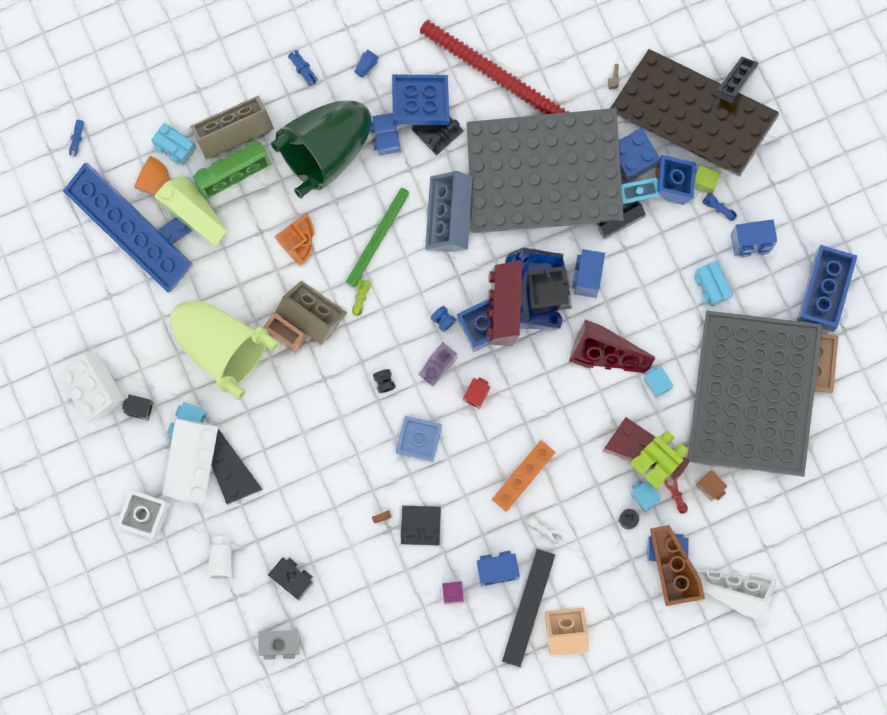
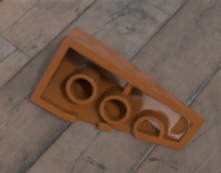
(676, 572)

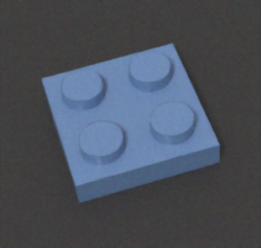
(419, 439)

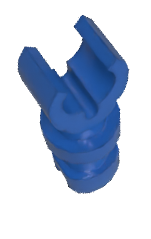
(76, 137)
(711, 201)

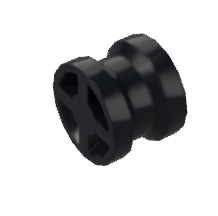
(626, 521)

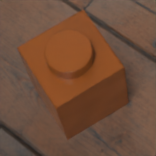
(712, 486)

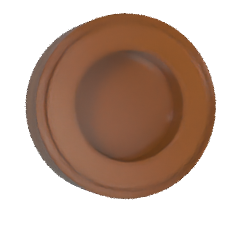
(381, 517)

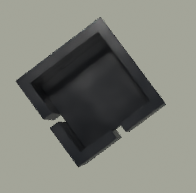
(551, 292)

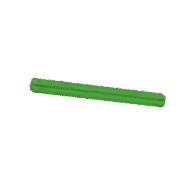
(377, 237)

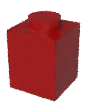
(477, 392)

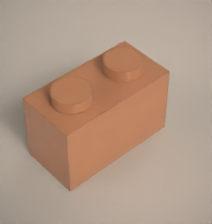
(285, 333)

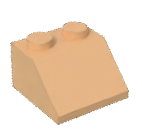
(567, 631)

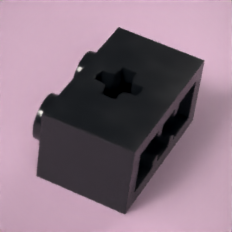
(280, 575)

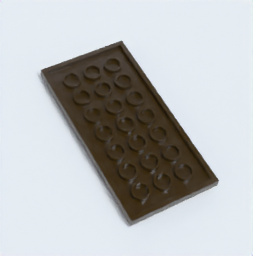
(684, 111)

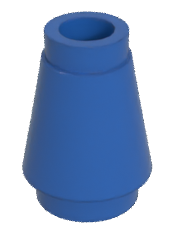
(366, 63)

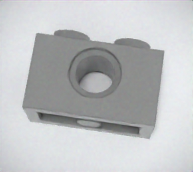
(291, 643)

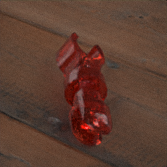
(676, 495)

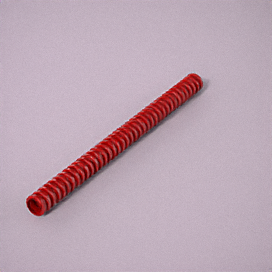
(491, 70)

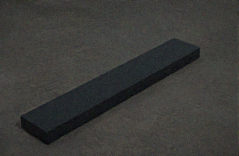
(528, 608)

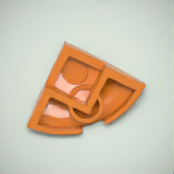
(152, 176)
(297, 239)

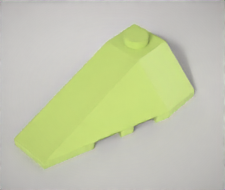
(189, 206)

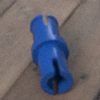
(303, 67)

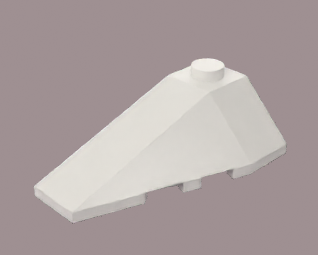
(742, 593)

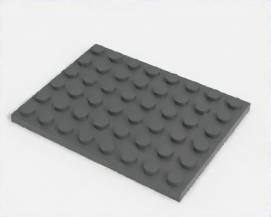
(545, 171)
(755, 393)

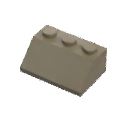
(310, 312)

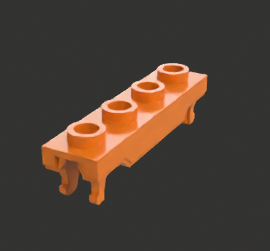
(523, 476)

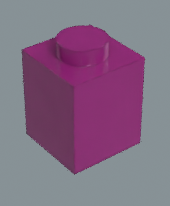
(453, 592)

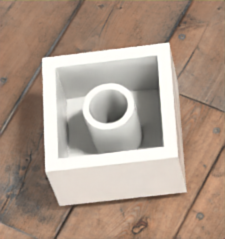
(143, 515)

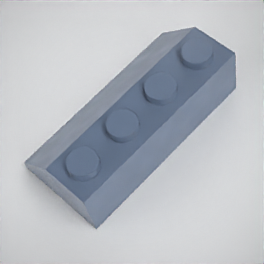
(449, 212)

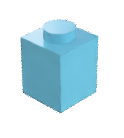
(658, 381)
(644, 495)

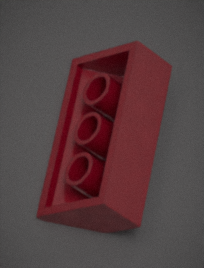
(504, 304)

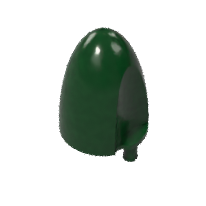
(323, 142)

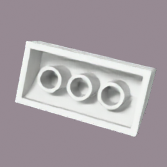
(190, 460)

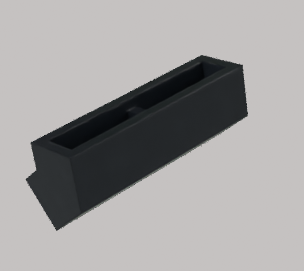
(631, 215)

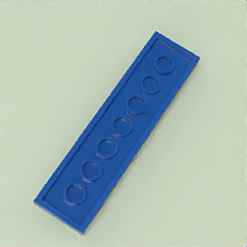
(127, 227)

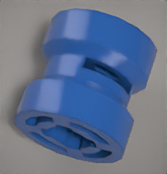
(443, 318)

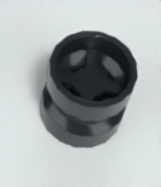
(384, 381)

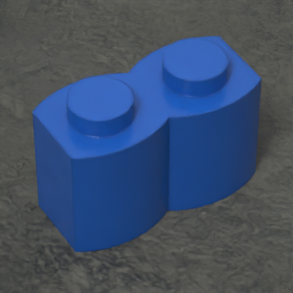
(386, 134)

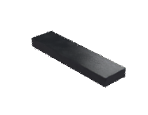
(736, 79)

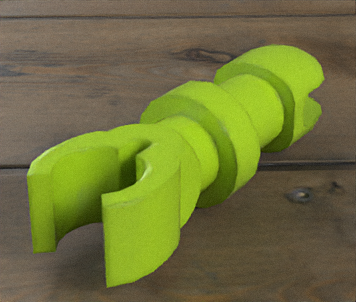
(360, 297)

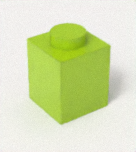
(706, 179)

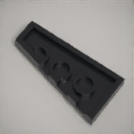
(231, 473)

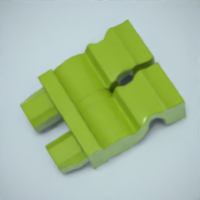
(663, 455)

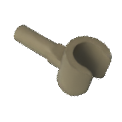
(613, 83)

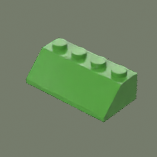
(232, 169)

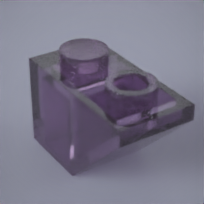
(438, 364)

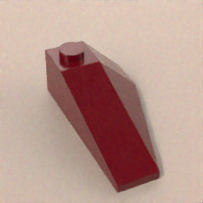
(606, 349)

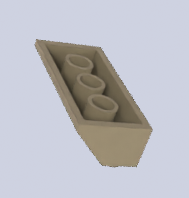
(232, 127)

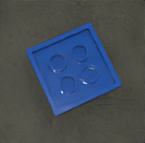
(420, 99)

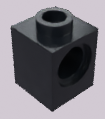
(137, 407)

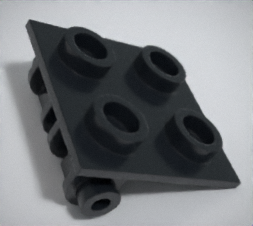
(438, 136)
(420, 525)

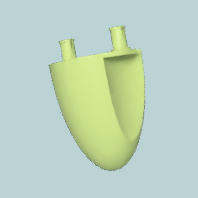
(219, 343)

